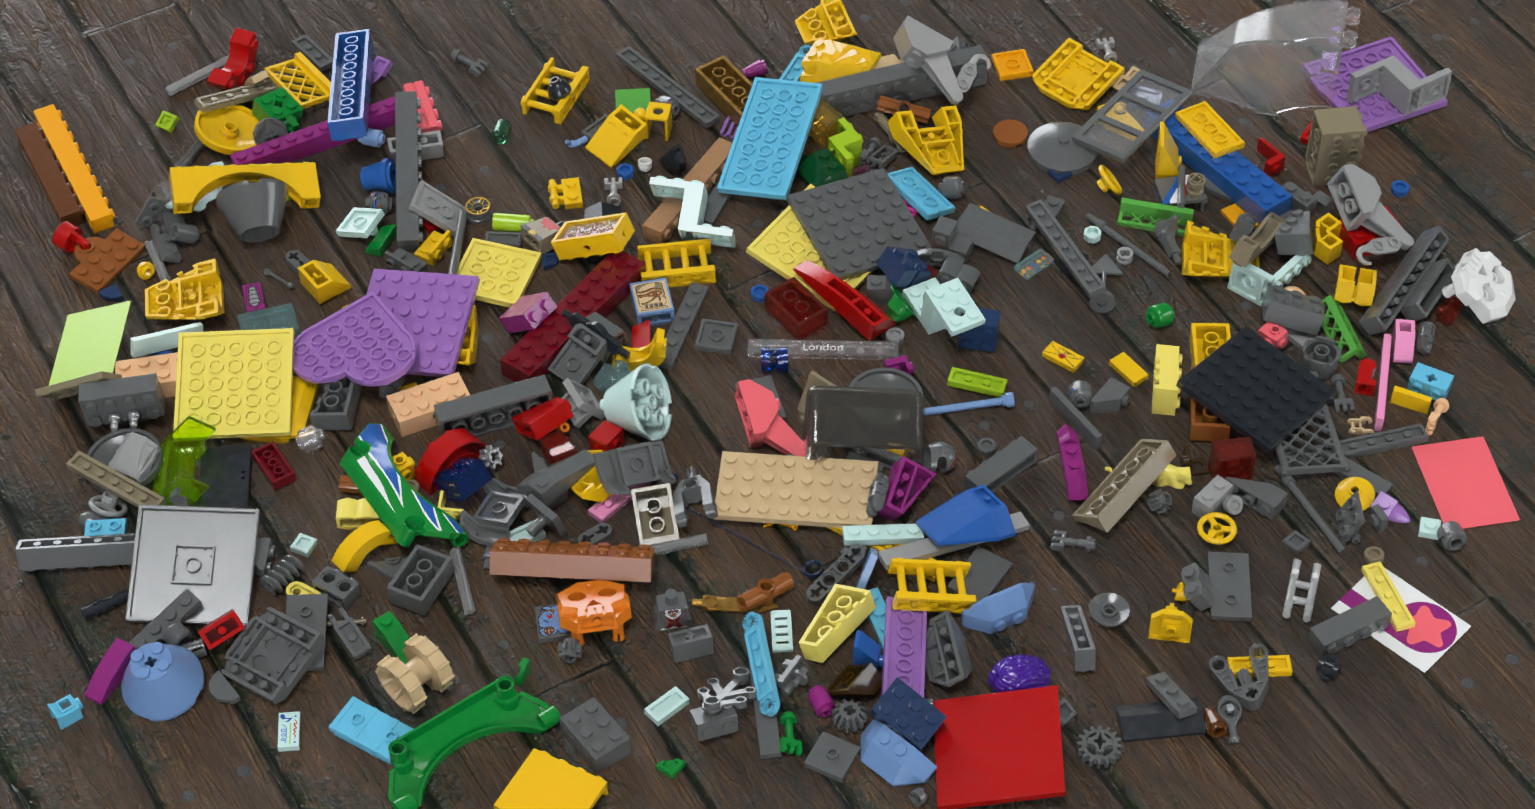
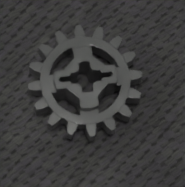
(1089, 749)

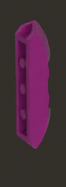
(1072, 463)

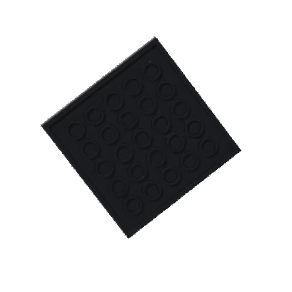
(1256, 389)

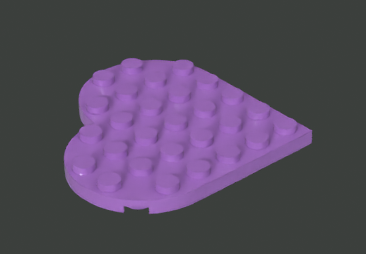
(357, 343)

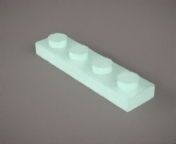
(881, 534)

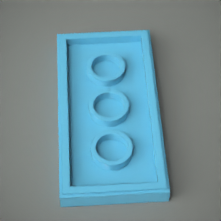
(920, 193)

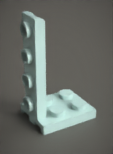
(1253, 282)

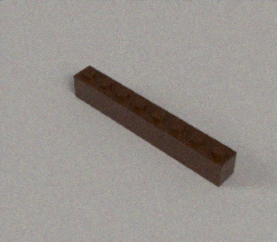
(49, 174)

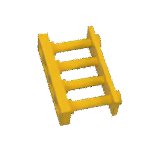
(560, 111)
(682, 276)
(931, 601)

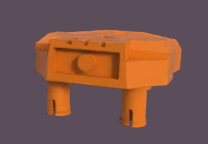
(594, 608)

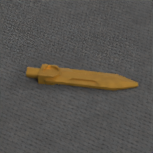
(726, 604)

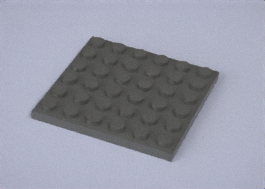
(856, 221)

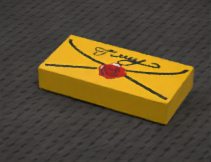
(1063, 357)

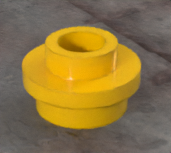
(143, 267)

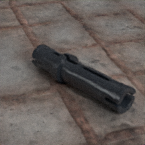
(105, 604)

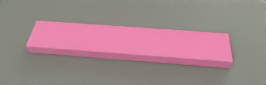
(1382, 382)

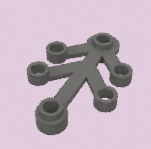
(714, 704)

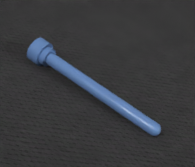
(1005, 400)

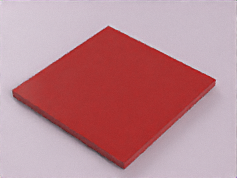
(999, 748)

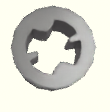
(1124, 255)

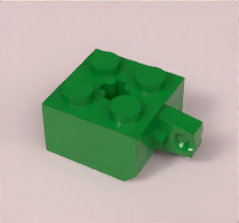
(278, 105)

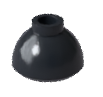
(558, 88)

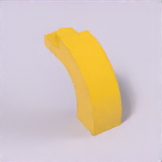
(652, 353)
(359, 543)

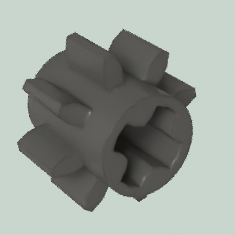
(1159, 501)
(569, 650)

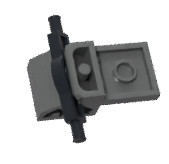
(590, 342)

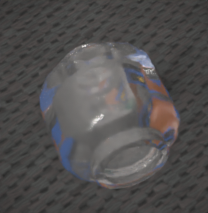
(310, 438)

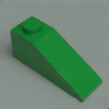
(391, 635)

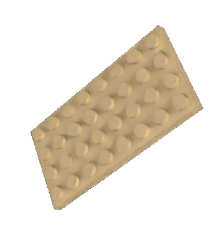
(794, 490)

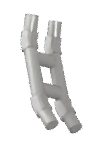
(1295, 583)

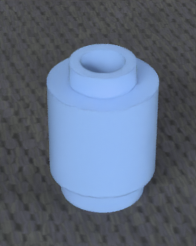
(374, 138)

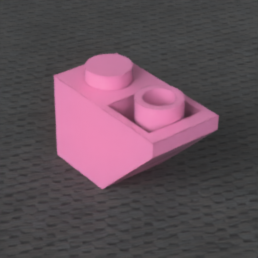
(1403, 341)

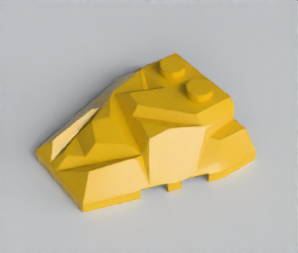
(836, 59)
(189, 296)

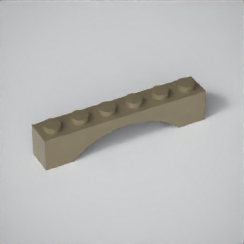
(1250, 247)

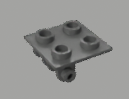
(1350, 519)

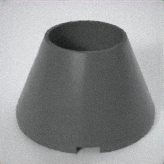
(254, 208)

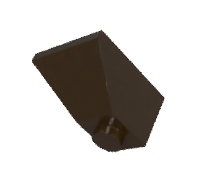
(856, 681)

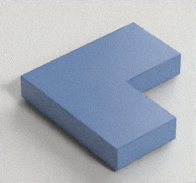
(868, 566)

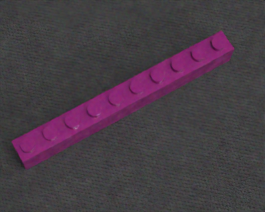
(310, 139)

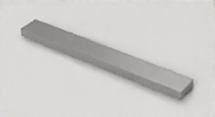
(927, 548)

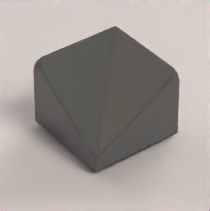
(1324, 202)

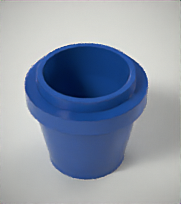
(379, 176)

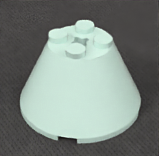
(640, 403)

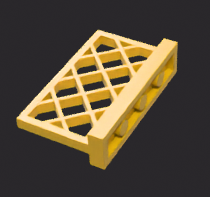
(311, 75)

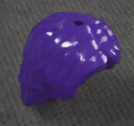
(1019, 673)

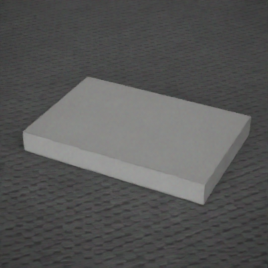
(436, 207)

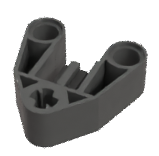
(1226, 681)

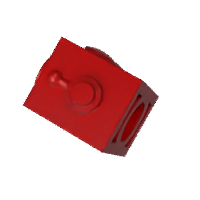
(606, 437)

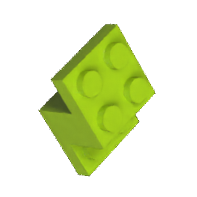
(846, 146)

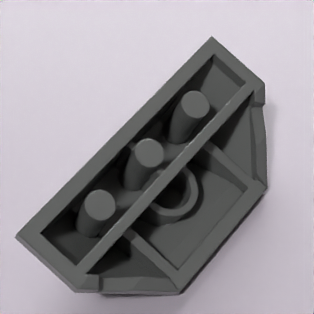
(946, 651)

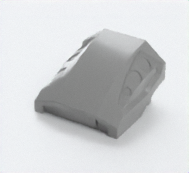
(135, 456)

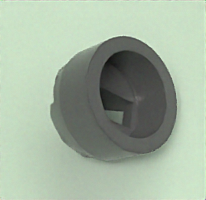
(918, 796)

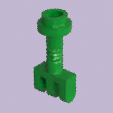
(788, 743)

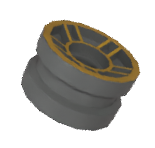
(478, 210)

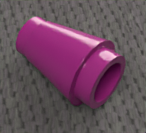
(755, 69)

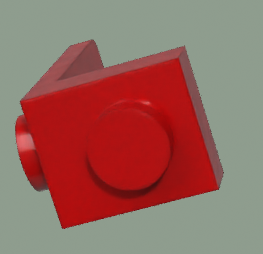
(1275, 158)

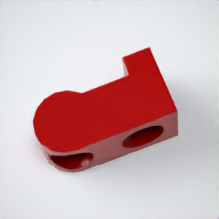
(1365, 383)

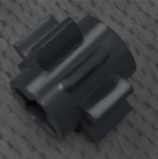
(1329, 667)

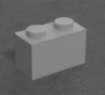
(1211, 497)

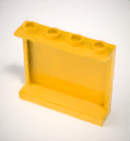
(551, 784)

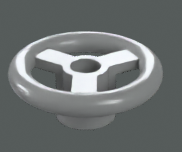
(108, 502)

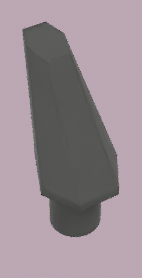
(486, 558)

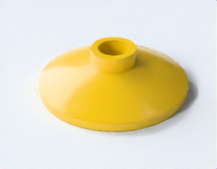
(1364, 487)

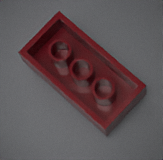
(273, 465)

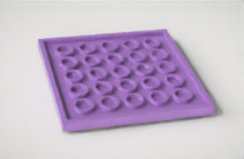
(1375, 108)
(433, 311)

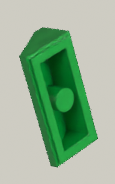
(382, 240)

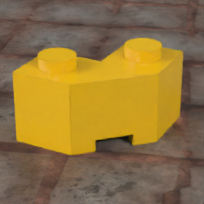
(1326, 238)

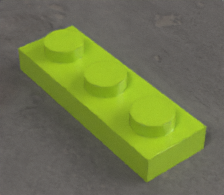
(977, 382)

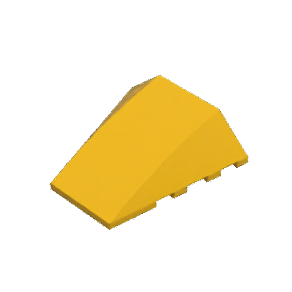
(1207, 253)

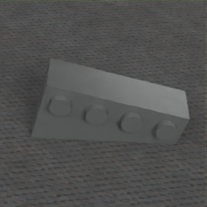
(337, 406)

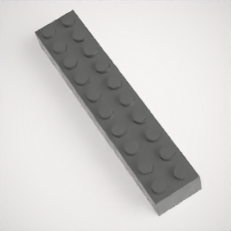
(862, 90)

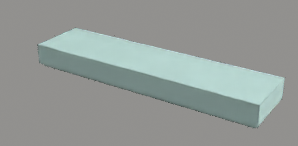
(160, 340)

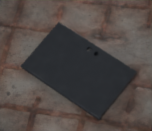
(228, 476)

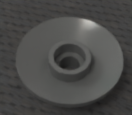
(1109, 603)

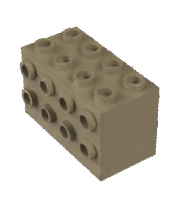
(1334, 141)

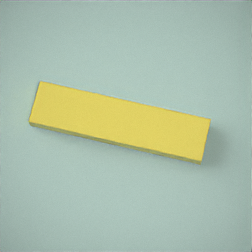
(1387, 592)

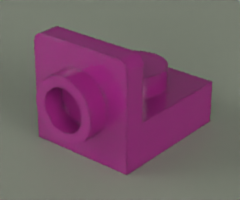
(900, 363)

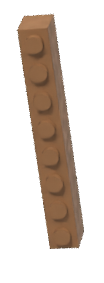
(708, 171)

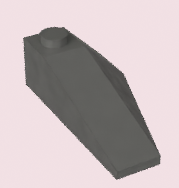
(557, 478)

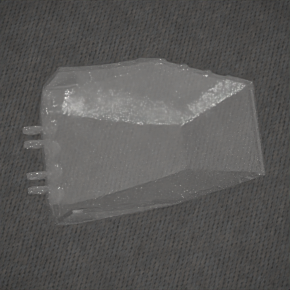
(1278, 57)

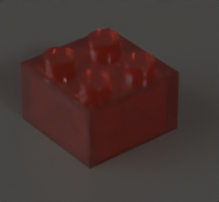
(1232, 458)

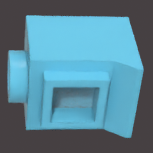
(66, 711)

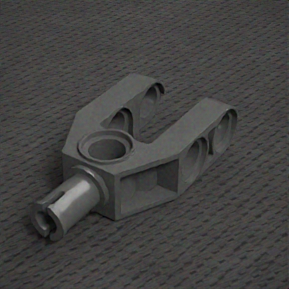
(693, 490)

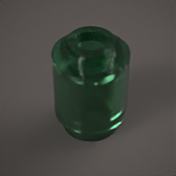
(501, 131)

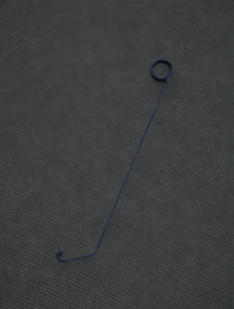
(806, 564)

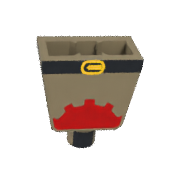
(540, 233)

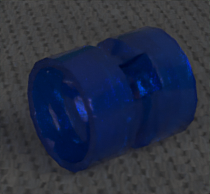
(781, 356)

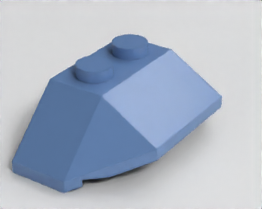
(1000, 609)
(893, 756)

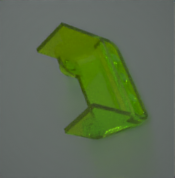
(179, 460)

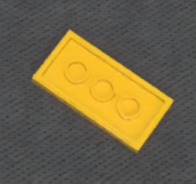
(1209, 129)

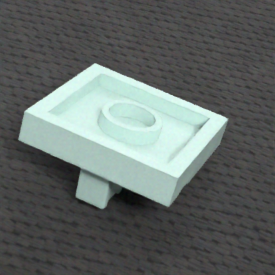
(360, 223)

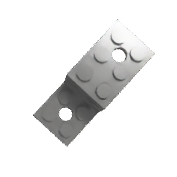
(1399, 85)

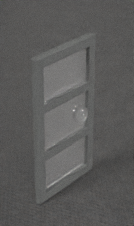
(1131, 115)

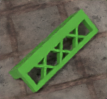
(1153, 212)
(1345, 327)

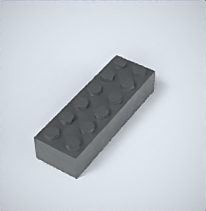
(491, 409)

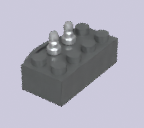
(122, 401)

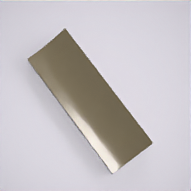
(1125, 484)

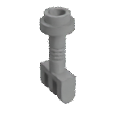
(1107, 45)
(613, 198)

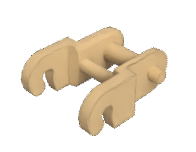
(1359, 422)

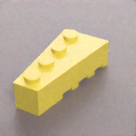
(1165, 380)

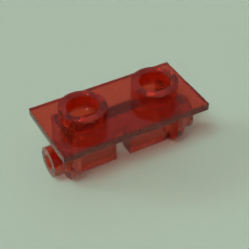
(1447, 311)

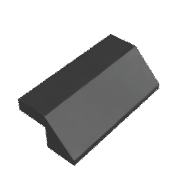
(995, 233)

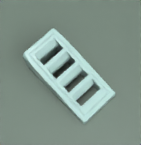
(781, 618)

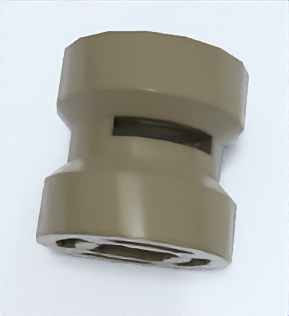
(1195, 185)

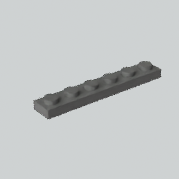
(683, 322)

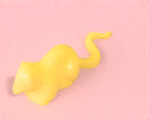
(1171, 476)

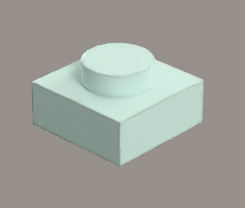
(1428, 528)

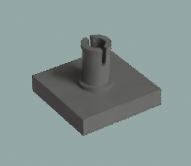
(544, 517)

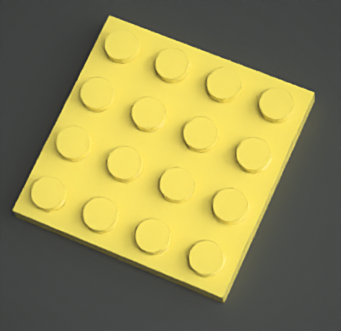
(501, 269)

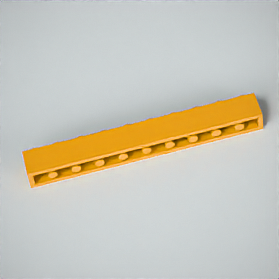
(75, 169)

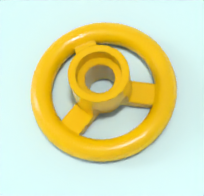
(1108, 181)
(1216, 531)

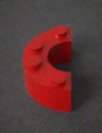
(239, 63)
(443, 453)

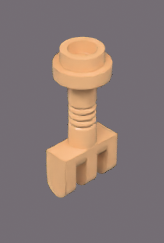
(1441, 406)

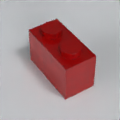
(221, 629)

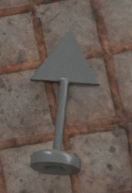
(1106, 301)

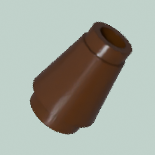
(1214, 723)

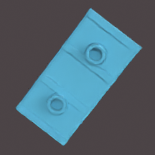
(368, 728)

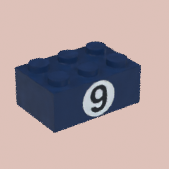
(907, 714)

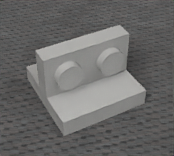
(583, 402)

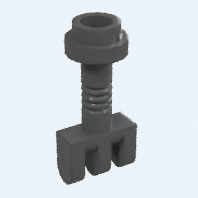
(476, 68)
(873, 145)
(1338, 381)
(1060, 539)

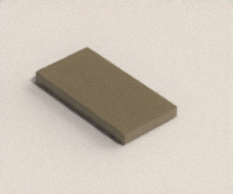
(71, 387)

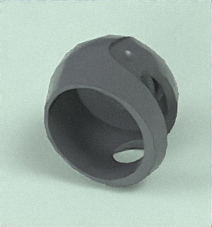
(939, 456)

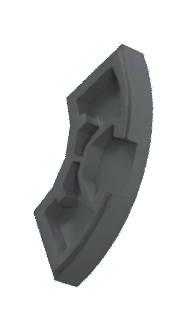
(936, 257)

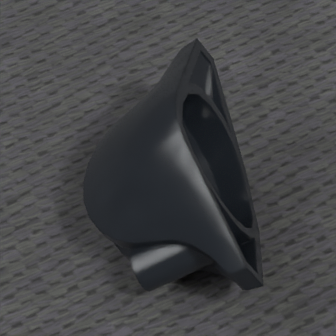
(674, 159)

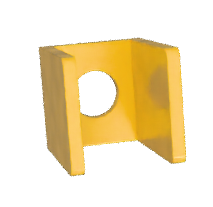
(666, 117)

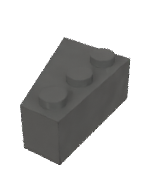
(1295, 234)

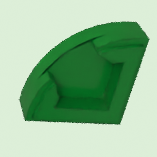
(524, 671)
(670, 767)

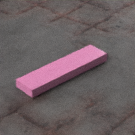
(604, 510)

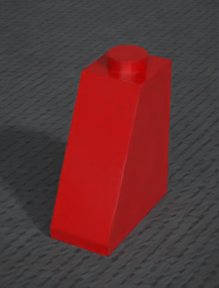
(543, 418)

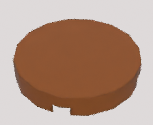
(1010, 133)

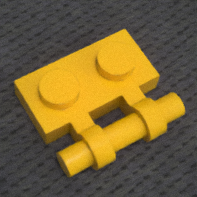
(571, 193)

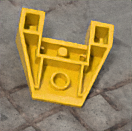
(934, 147)

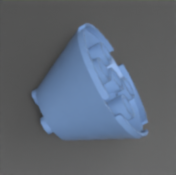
(162, 681)

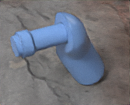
(575, 143)

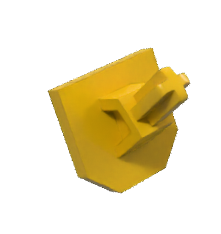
(1170, 625)

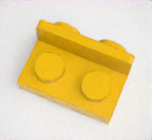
(434, 247)

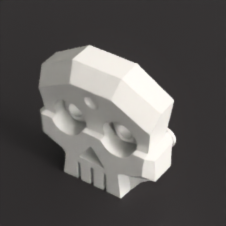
(1482, 285)

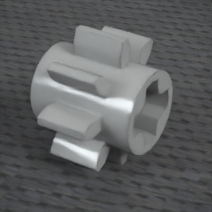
(491, 456)

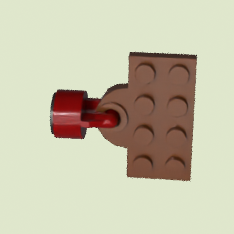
(97, 258)

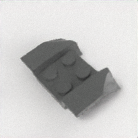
(633, 466)
(494, 514)

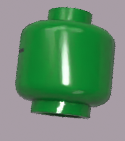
(1159, 315)

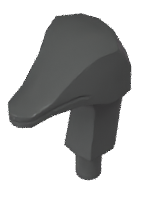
(1166, 231)

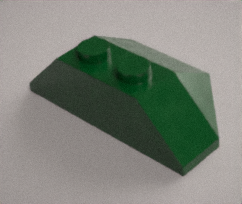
(821, 168)

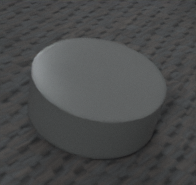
(986, 447)

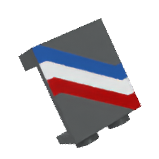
(1166, 192)

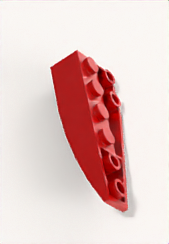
(850, 303)

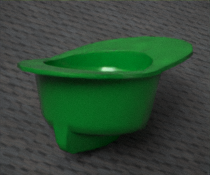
(898, 306)

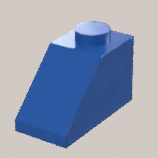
(866, 651)

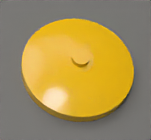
(226, 129)

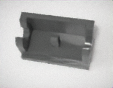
(691, 643)

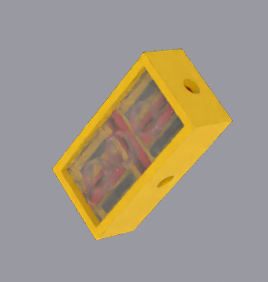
(593, 236)

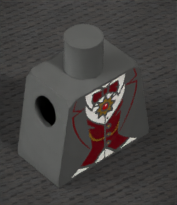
(671, 611)

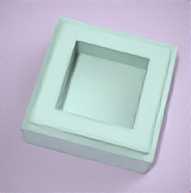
(304, 545)

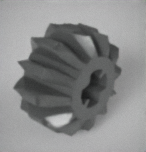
(849, 716)

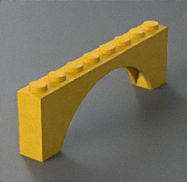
(192, 183)

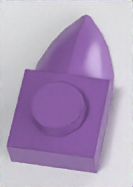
(380, 68)
(1391, 508)

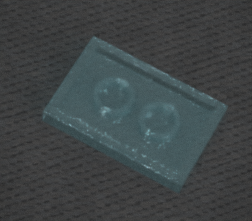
(270, 318)

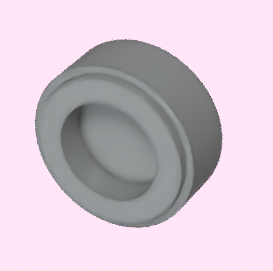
(895, 335)
(1233, 504)

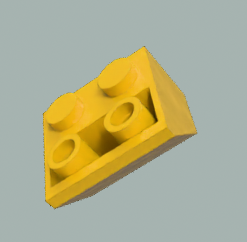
(322, 280)

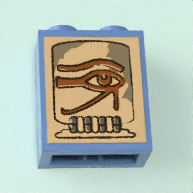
(652, 301)

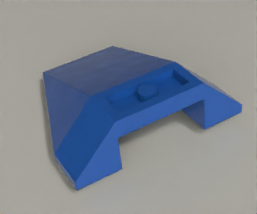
(968, 518)

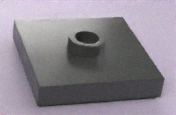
(832, 757)

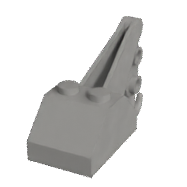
(928, 50)
(1359, 204)

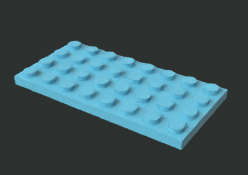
(770, 138)

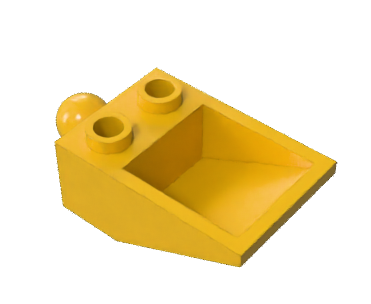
(618, 135)

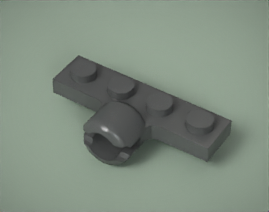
(169, 625)

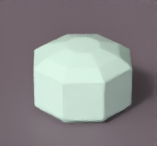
(1092, 234)

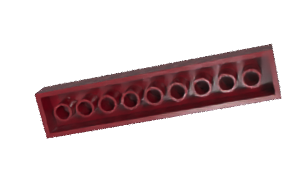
(598, 292)

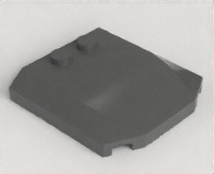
(272, 655)

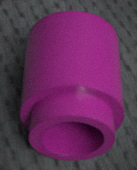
(821, 701)

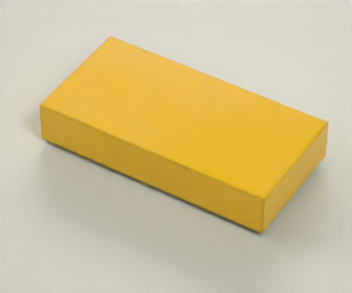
(1128, 369)
(1411, 400)

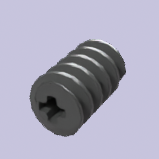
(281, 573)

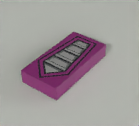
(253, 297)

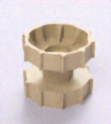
(405, 681)

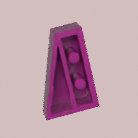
(905, 484)

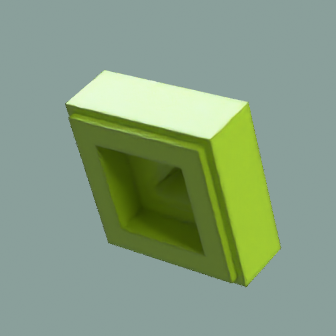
(167, 121)

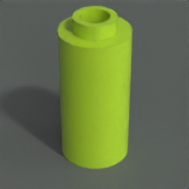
(509, 222)

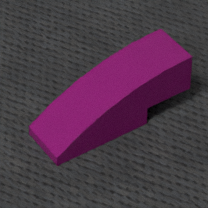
(109, 671)

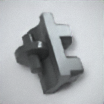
(793, 675)

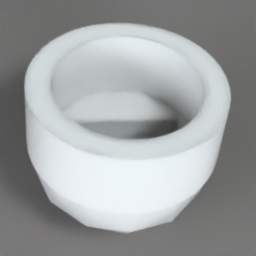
(645, 164)

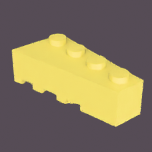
(835, 621)

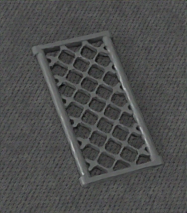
(1332, 442)

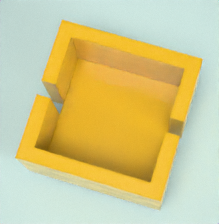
(1347, 291)

